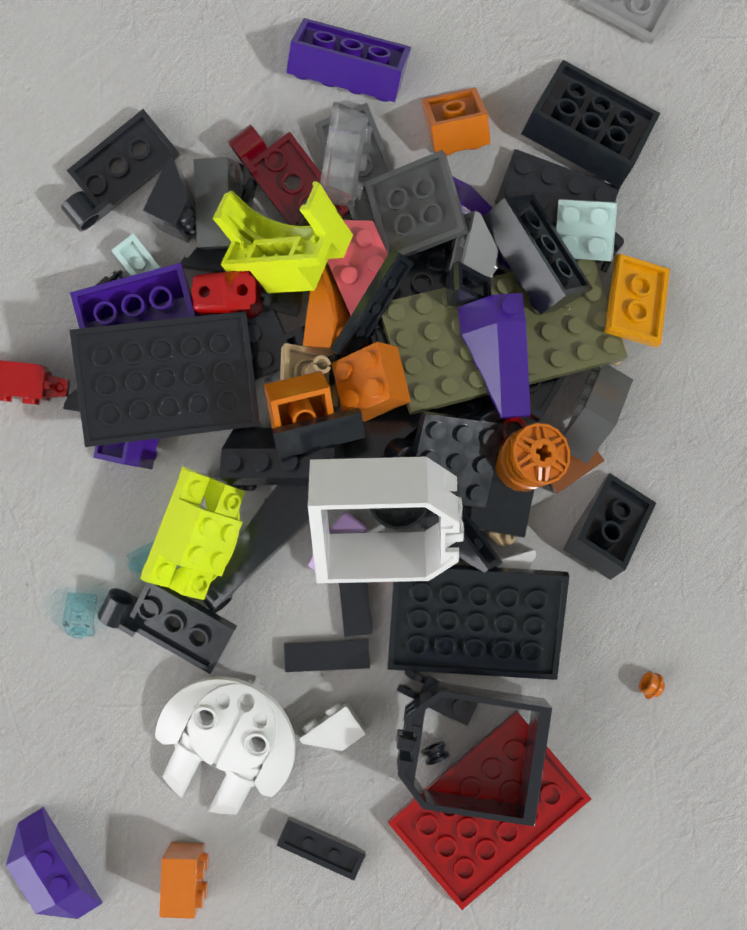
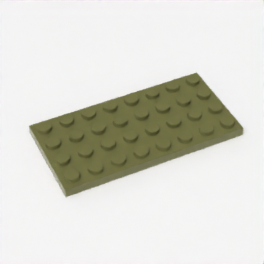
(442, 368)

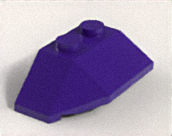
(49, 870)

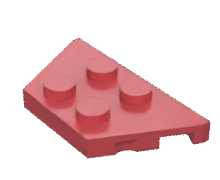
(360, 262)

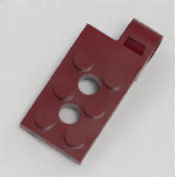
(274, 165)

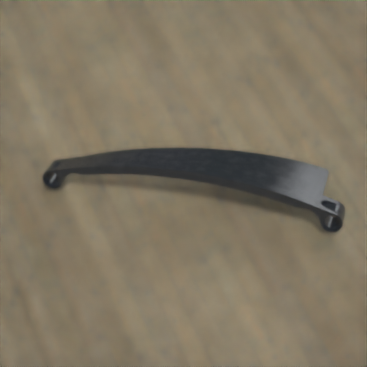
(287, 507)

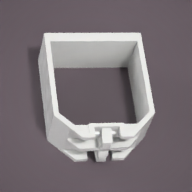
(383, 484)

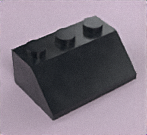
(172, 204)

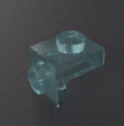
(79, 615)

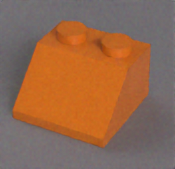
(456, 121)

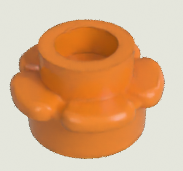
(651, 685)

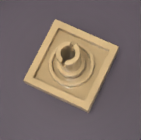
(304, 360)

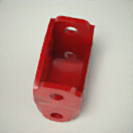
(226, 293)

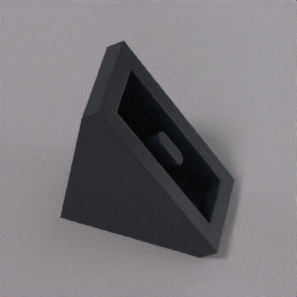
(466, 285)

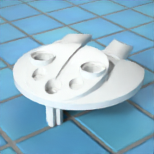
(227, 739)

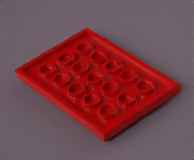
(474, 852)

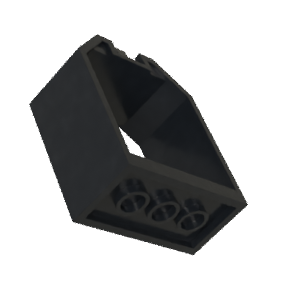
(409, 741)

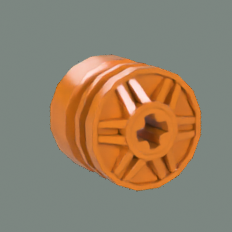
(532, 457)

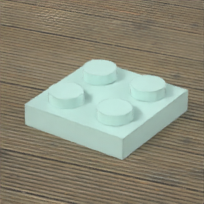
(587, 228)

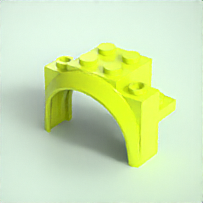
(279, 253)
(195, 535)

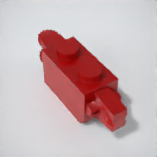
(30, 382)

